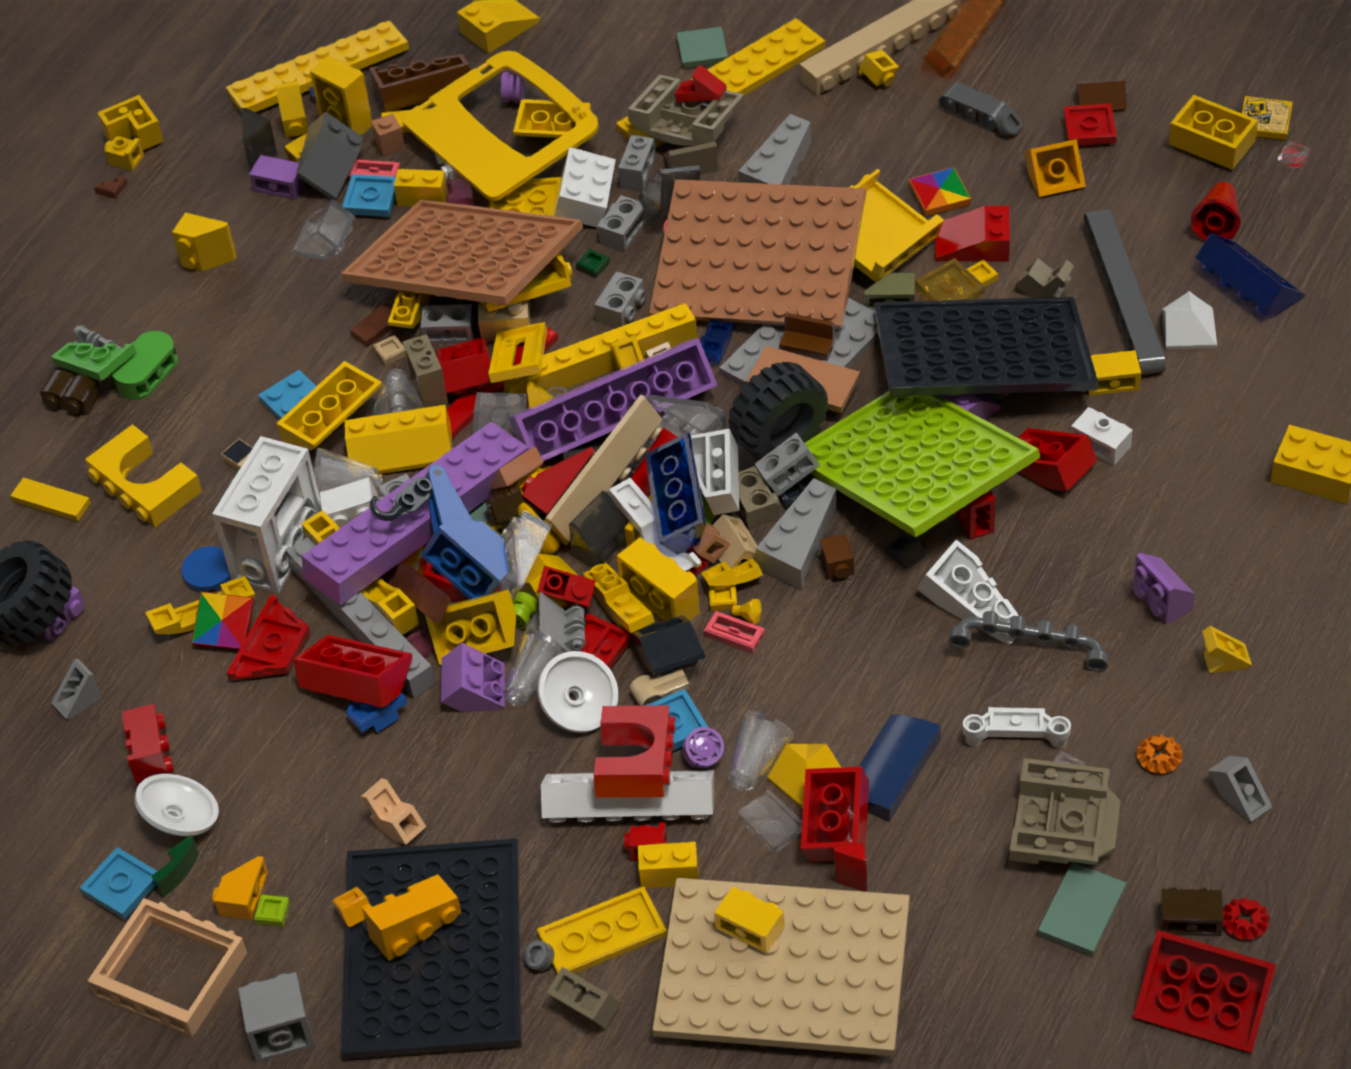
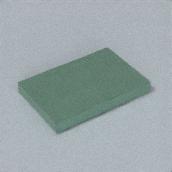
(1082, 909)

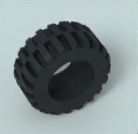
(776, 407)
(31, 591)

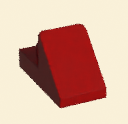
(702, 87)

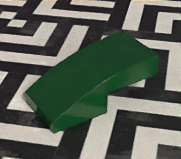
(181, 862)

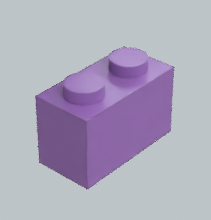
(276, 177)

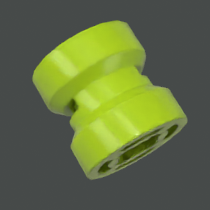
(524, 606)

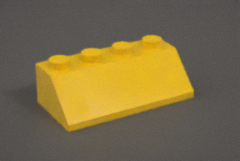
(327, 406)
(400, 438)

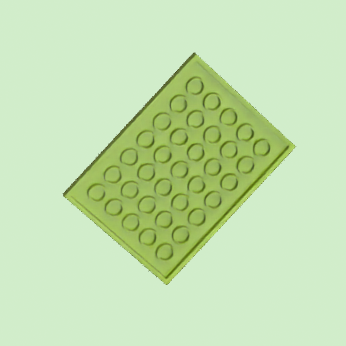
(916, 458)

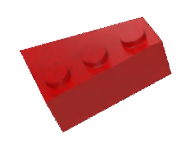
(146, 743)

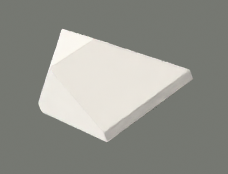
(1189, 324)

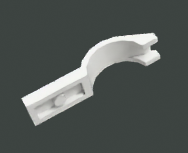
(641, 514)

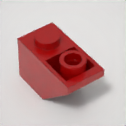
(566, 587)

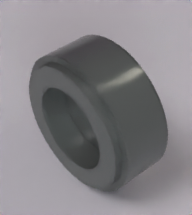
(539, 955)

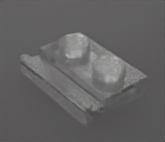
(771, 821)

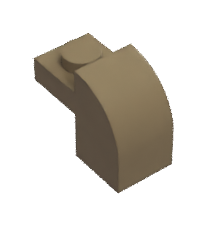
(1043, 282)

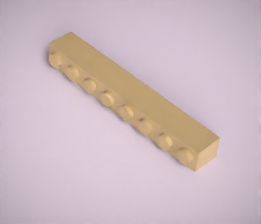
(885, 34)

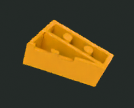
(411, 916)

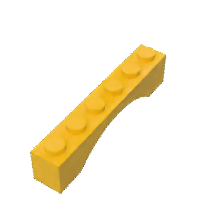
(387, 599)

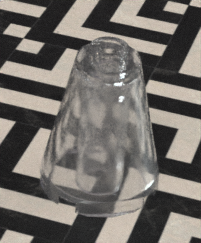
(396, 394)
(337, 470)
(530, 659)
(756, 749)

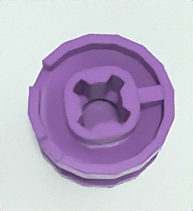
(512, 87)
(703, 747)

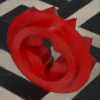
(1242, 928)

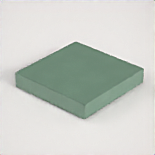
(702, 47)

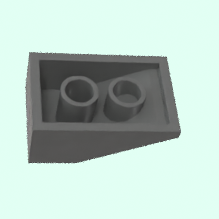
(328, 155)

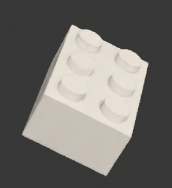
(584, 187)

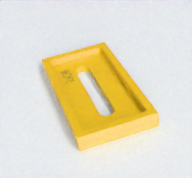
(505, 350)

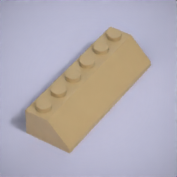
(606, 465)

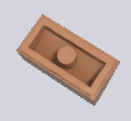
(517, 468)

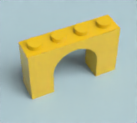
(151, 500)

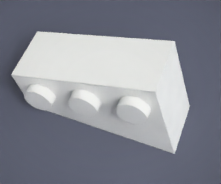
(718, 469)

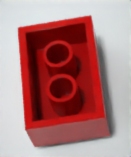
(833, 811)

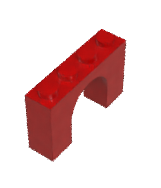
(639, 774)

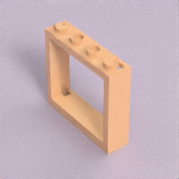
(150, 1007)

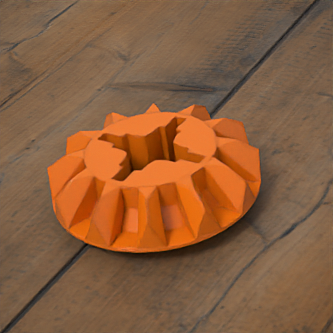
(1161, 763)

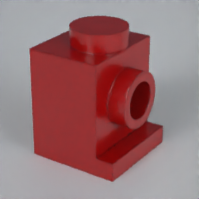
(644, 836)

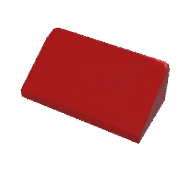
(851, 866)

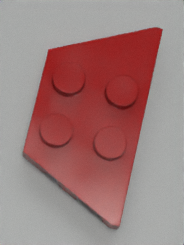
(270, 643)

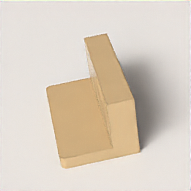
(741, 541)

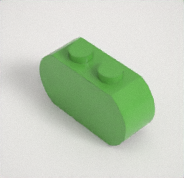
(147, 367)

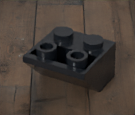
(668, 645)

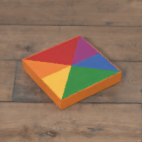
(939, 191)

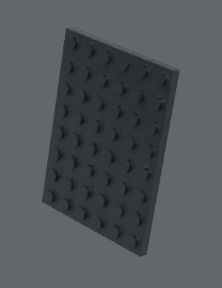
(984, 346)
(458, 983)

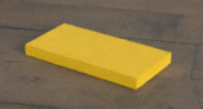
(603, 931)

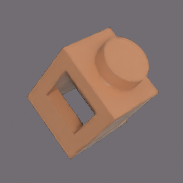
(711, 544)

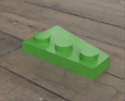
(92, 360)

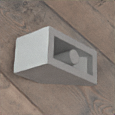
(1240, 787)

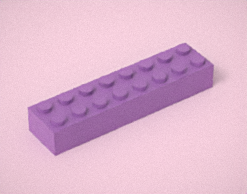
(601, 404)

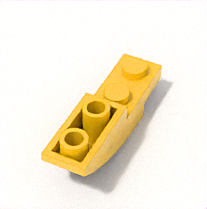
(408, 309)
(617, 599)

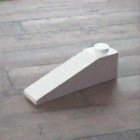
(964, 588)

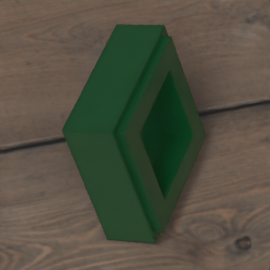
(592, 263)

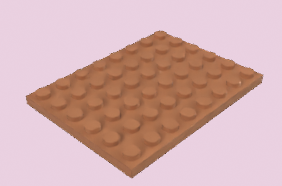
(462, 251)
(759, 251)

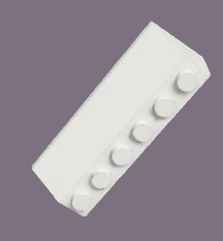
(574, 796)

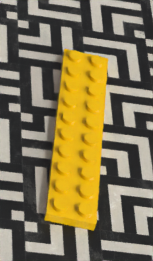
(756, 64)

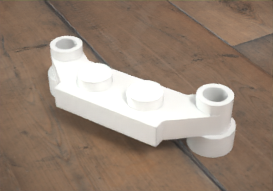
(1016, 723)

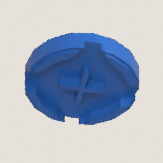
(205, 569)

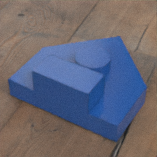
(368, 715)

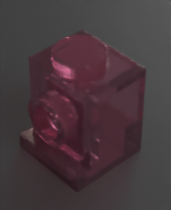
(459, 192)

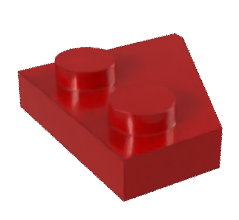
(605, 640)

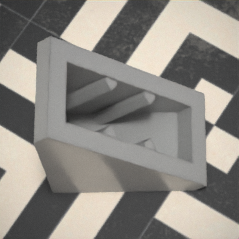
(76, 691)

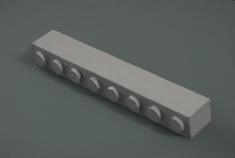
(368, 625)

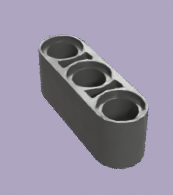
(972, 105)

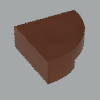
(111, 188)

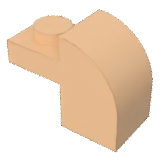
(391, 815)

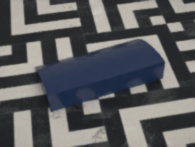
(897, 761)

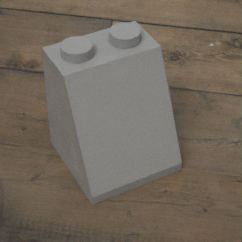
(276, 1017)

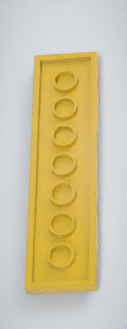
(355, 51)

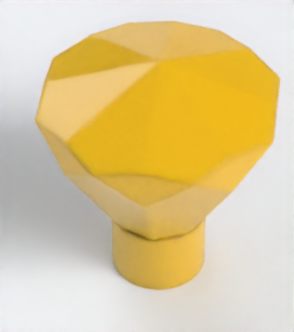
(750, 611)

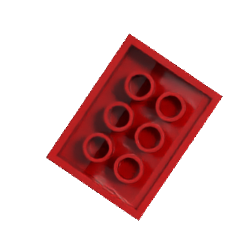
(1205, 991)

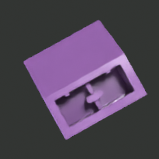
(1161, 588)
(472, 680)

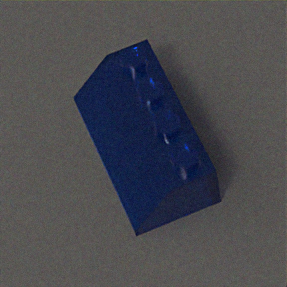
(1248, 275)
(676, 494)

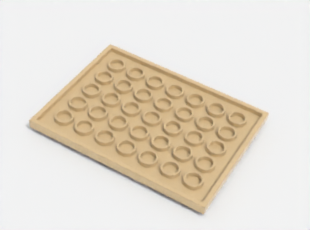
(819, 987)

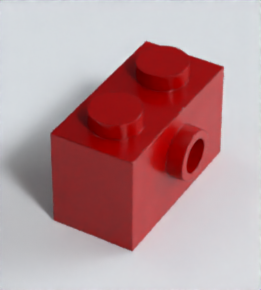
(978, 516)

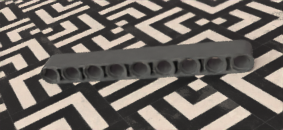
(1124, 291)

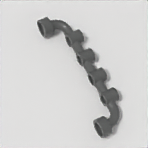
(1016, 628)

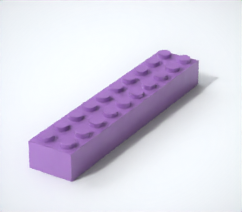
(371, 547)

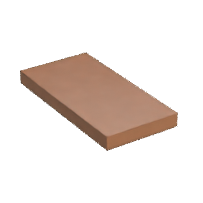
(835, 379)

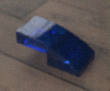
(717, 340)

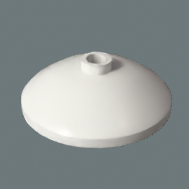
(586, 679)
(176, 805)

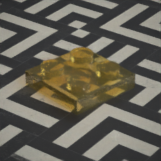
(950, 282)

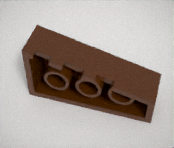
(416, 83)

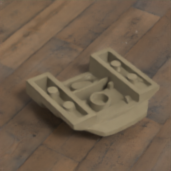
(680, 122)
(1064, 814)

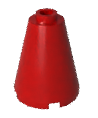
(1217, 213)

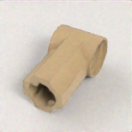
(652, 689)

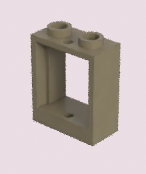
(425, 371)

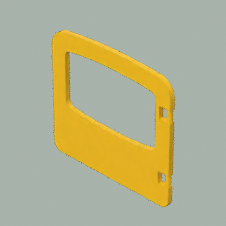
(478, 153)

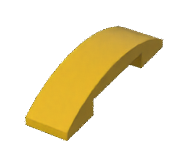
(182, 619)

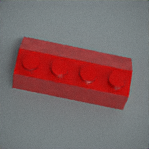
(353, 670)

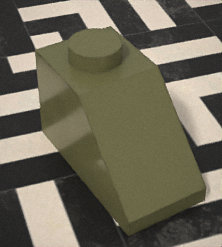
(891, 288)

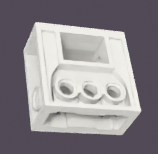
(265, 512)

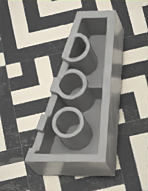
(779, 155)
(794, 540)

